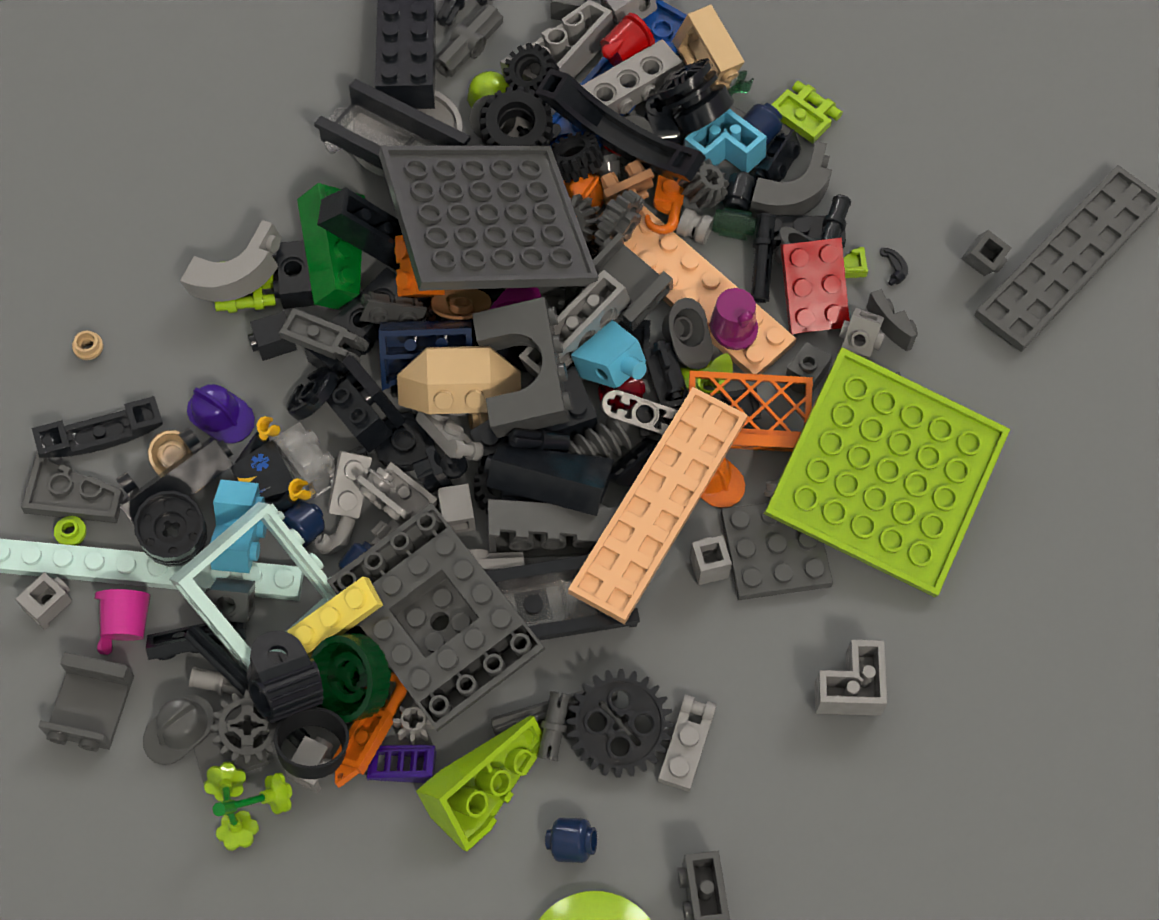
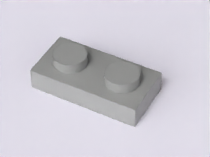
(345, 494)

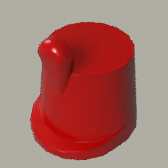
(626, 39)

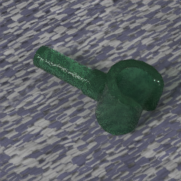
(741, 85)

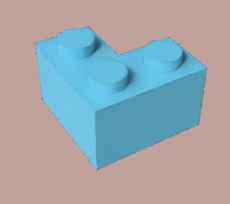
(730, 139)
(230, 503)

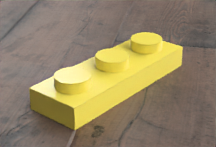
(337, 614)

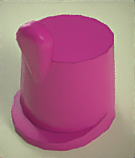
(121, 616)

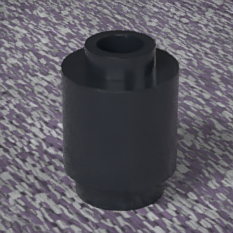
(740, 191)

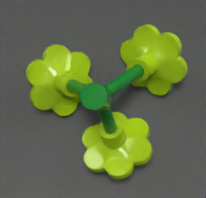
(227, 782)

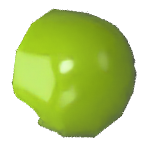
(485, 84)

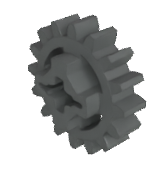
(619, 217)
(231, 729)

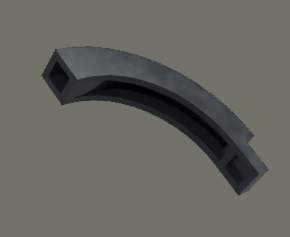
(615, 131)

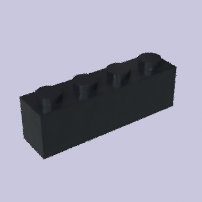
(361, 225)

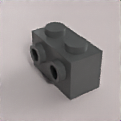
(704, 887)

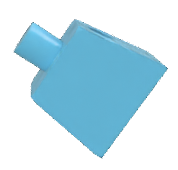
(610, 357)

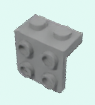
(403, 500)

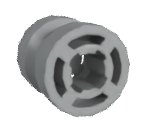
(695, 226)

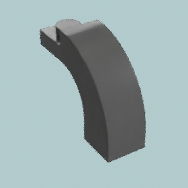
(795, 196)

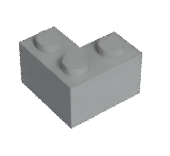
(860, 688)

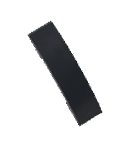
(98, 433)

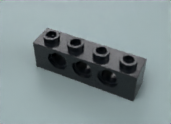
(349, 318)

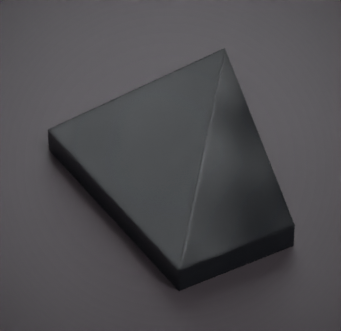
(630, 465)

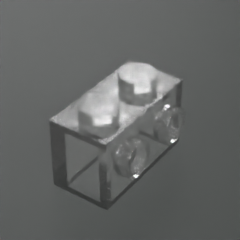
(306, 459)

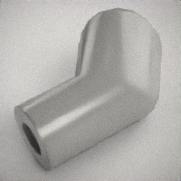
(330, 544)

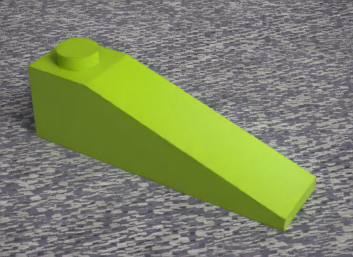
(474, 787)

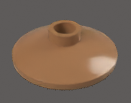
(460, 303)

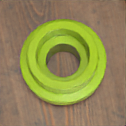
(74, 538)

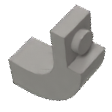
(237, 276)

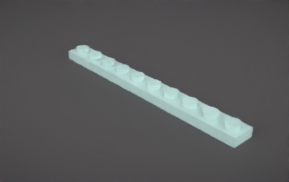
(134, 568)

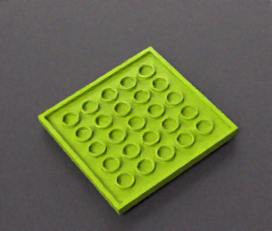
(887, 472)

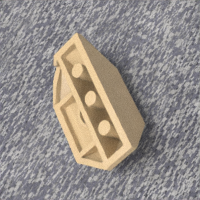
(455, 380)

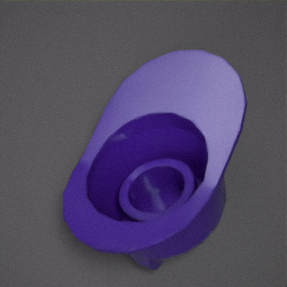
(220, 414)

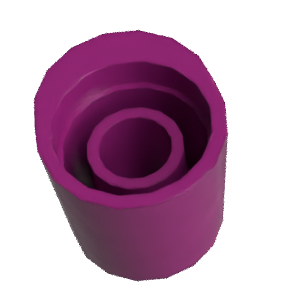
(734, 319)

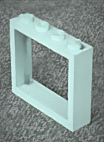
(291, 543)

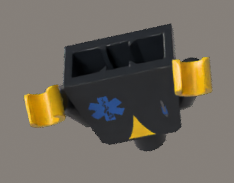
(264, 465)

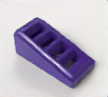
(427, 752)

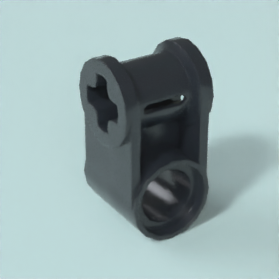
(662, 119)

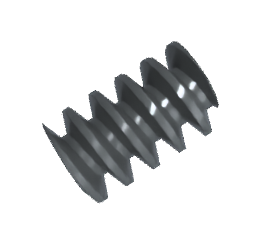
(601, 440)

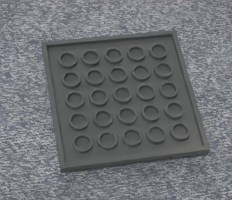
(486, 217)

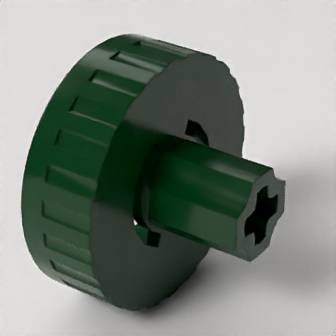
(364, 675)

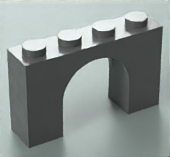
(545, 399)

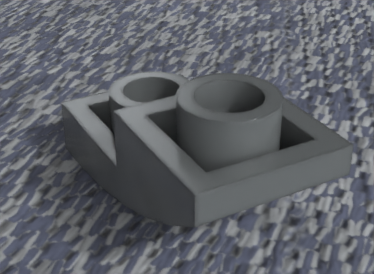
(895, 325)

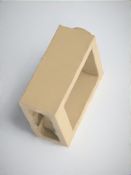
(704, 37)

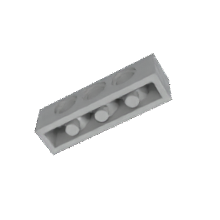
(641, 73)
(582, 319)

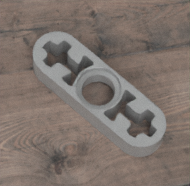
(625, 399)

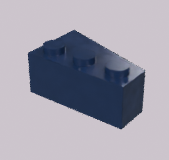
(406, 340)

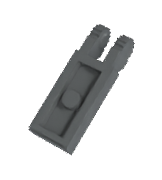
(320, 335)

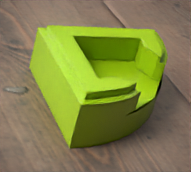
(855, 263)

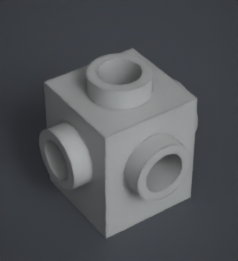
(863, 324)

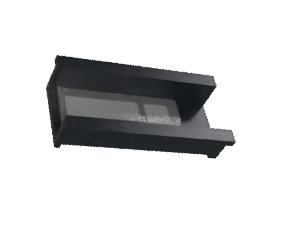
(383, 120)
(561, 612)

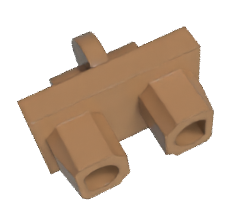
(638, 180)

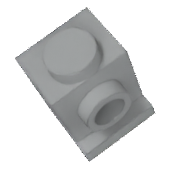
(34, 597)
(311, 753)

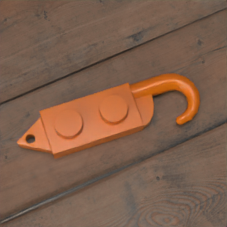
(668, 200)
(367, 736)

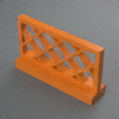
(759, 438)

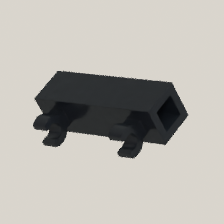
(185, 476)

